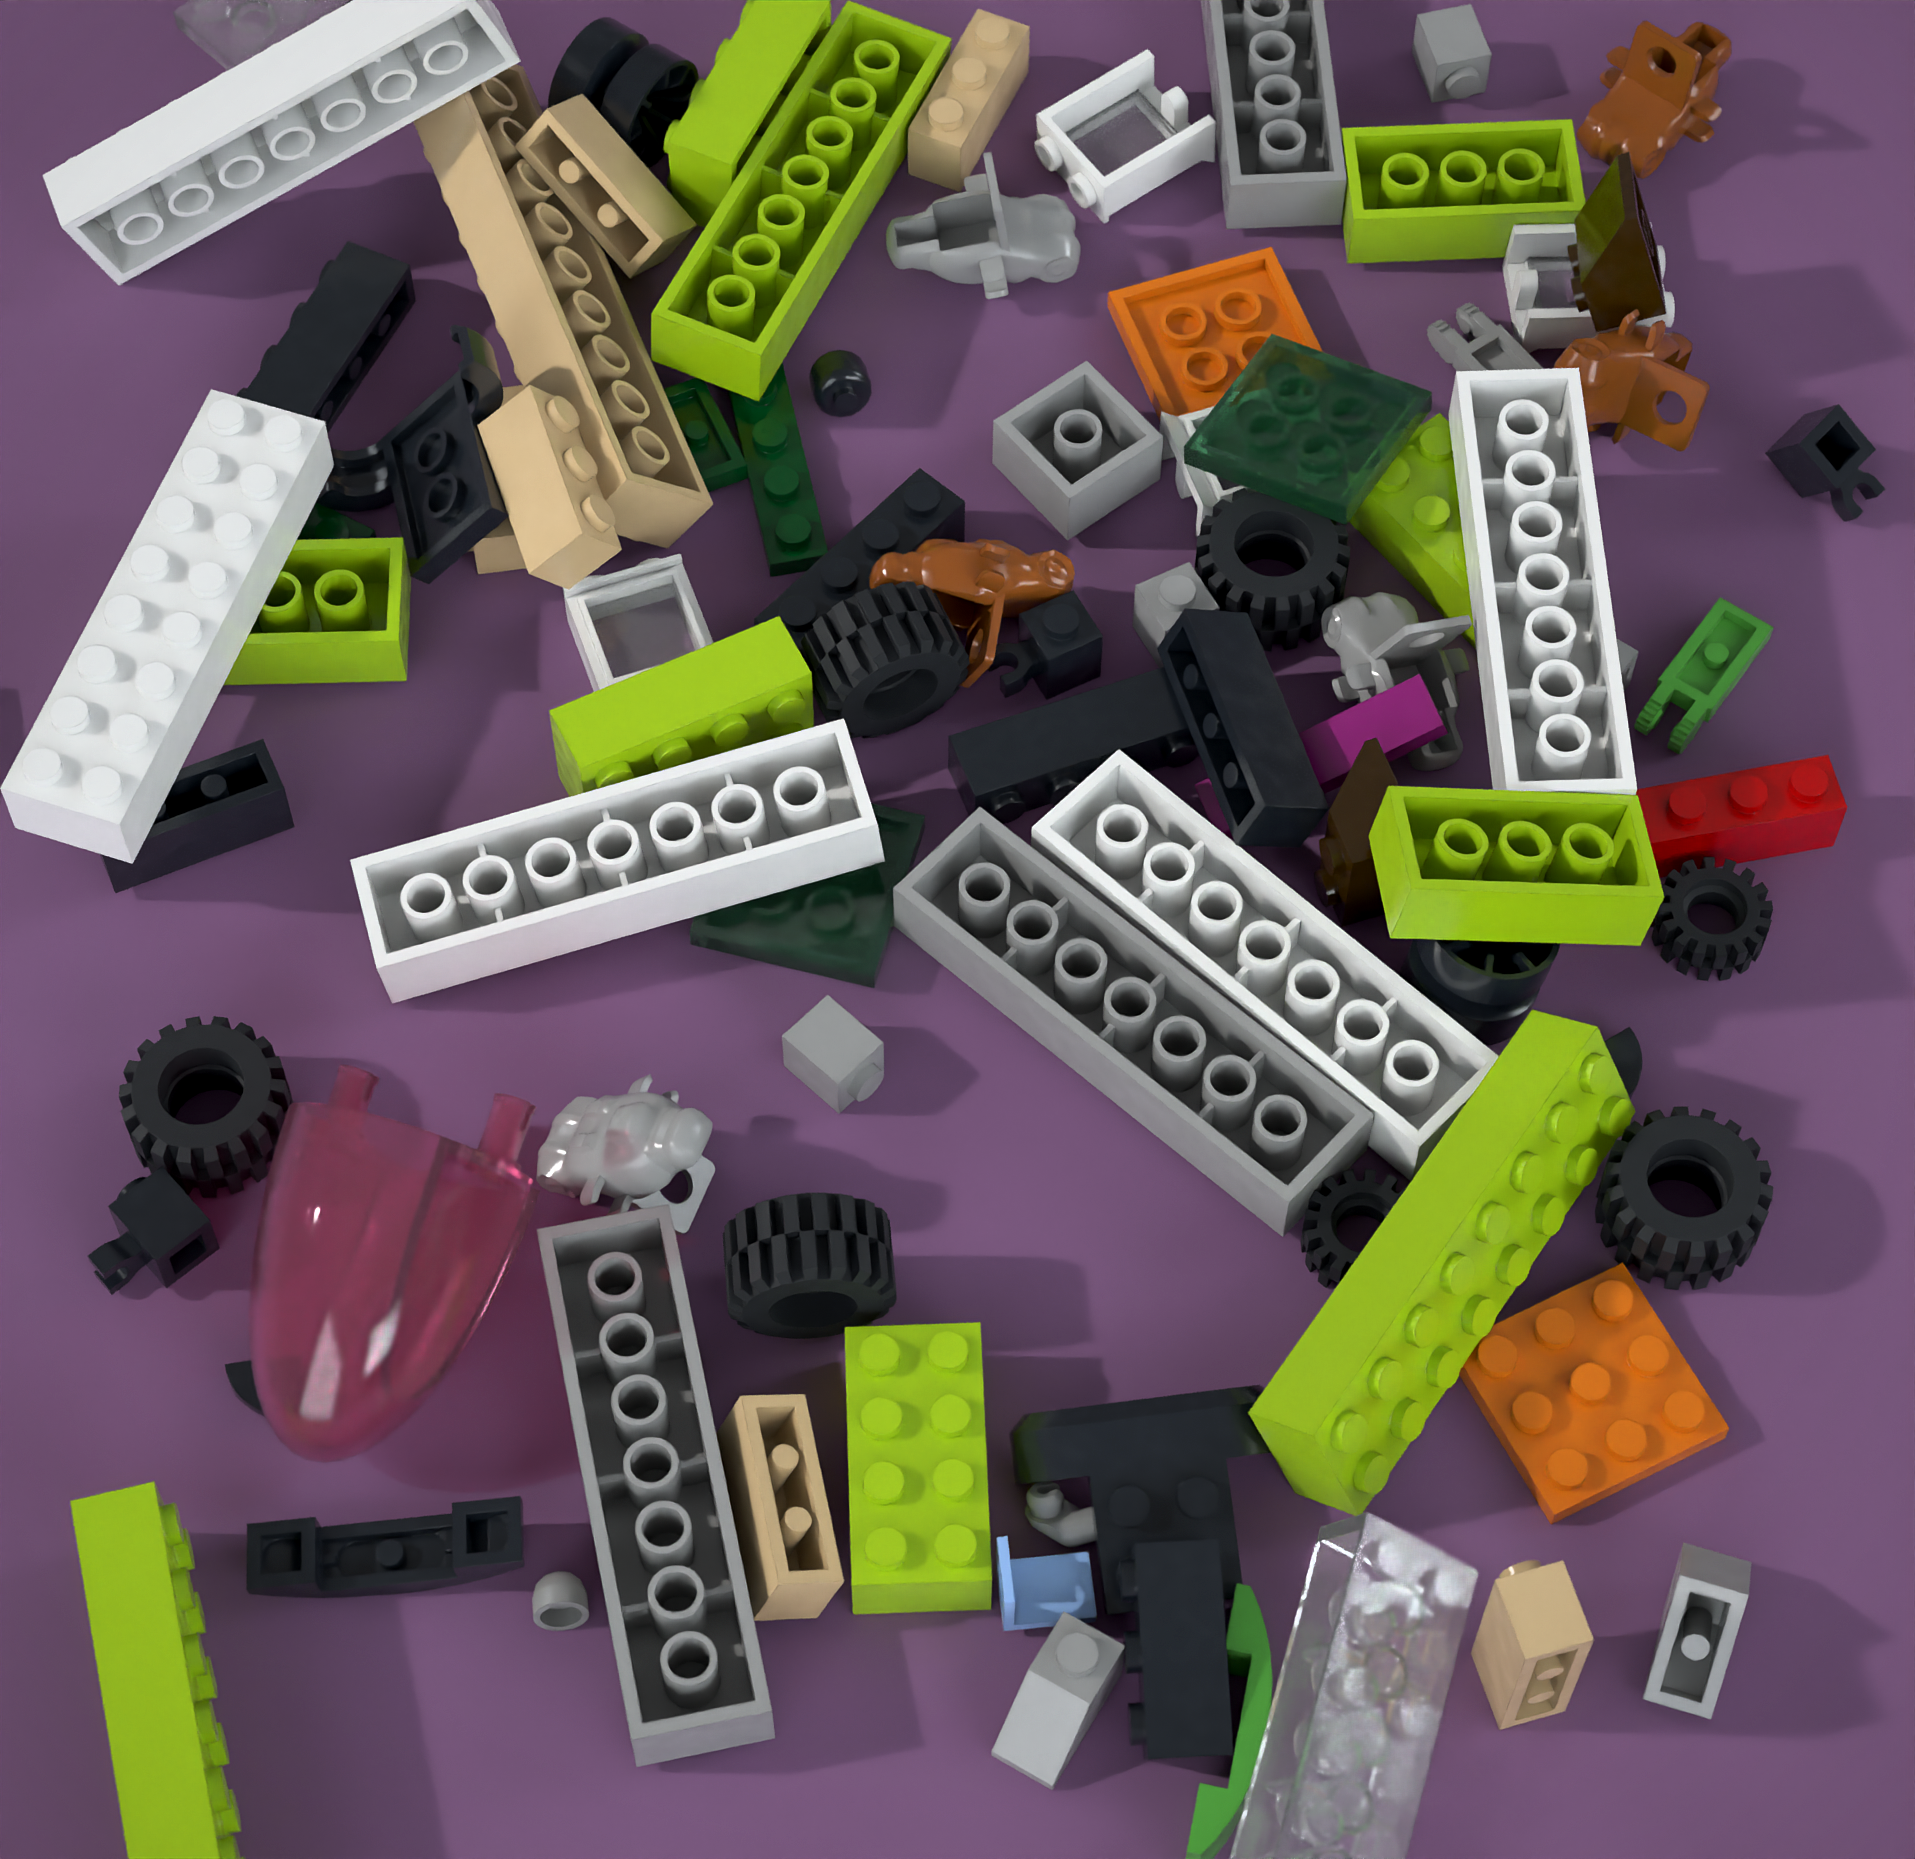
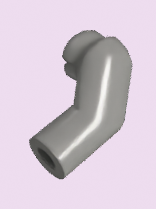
(1058, 1517)

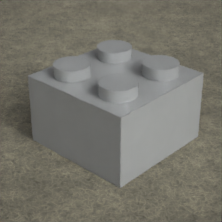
(1077, 450)

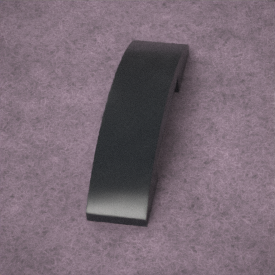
(386, 1555)

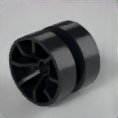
(628, 82)
(1480, 983)

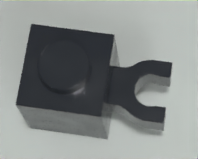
(1824, 456)
(1054, 647)
(156, 1229)

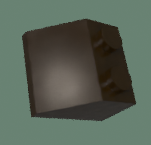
(1616, 252)
(1347, 865)

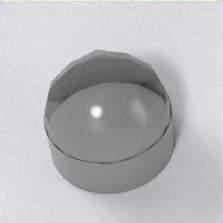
(560, 1602)

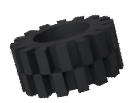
(1721, 889)
(1334, 1205)

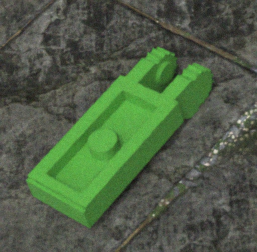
(1705, 671)

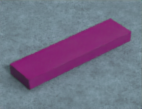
(1398, 717)

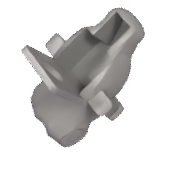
(988, 237)
(1387, 645)
(628, 1151)

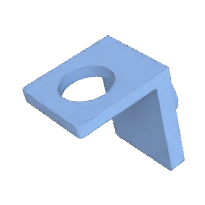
(1042, 1588)

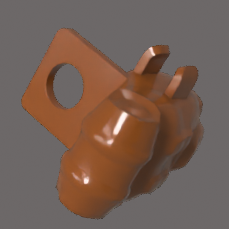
(1657, 95)
(1628, 376)
(979, 586)

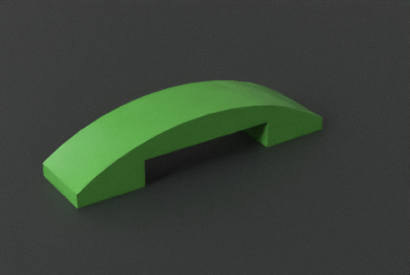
(1247, 1656)

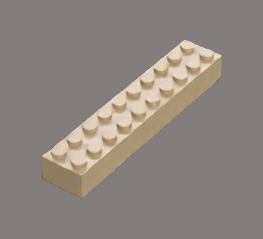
(562, 307)

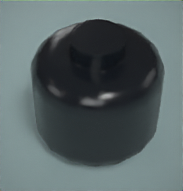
(840, 383)

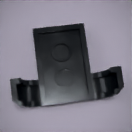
(432, 467)
(1150, 1471)

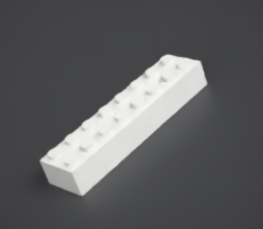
(272, 125)
(1539, 584)
(169, 627)
(617, 861)
(1268, 954)

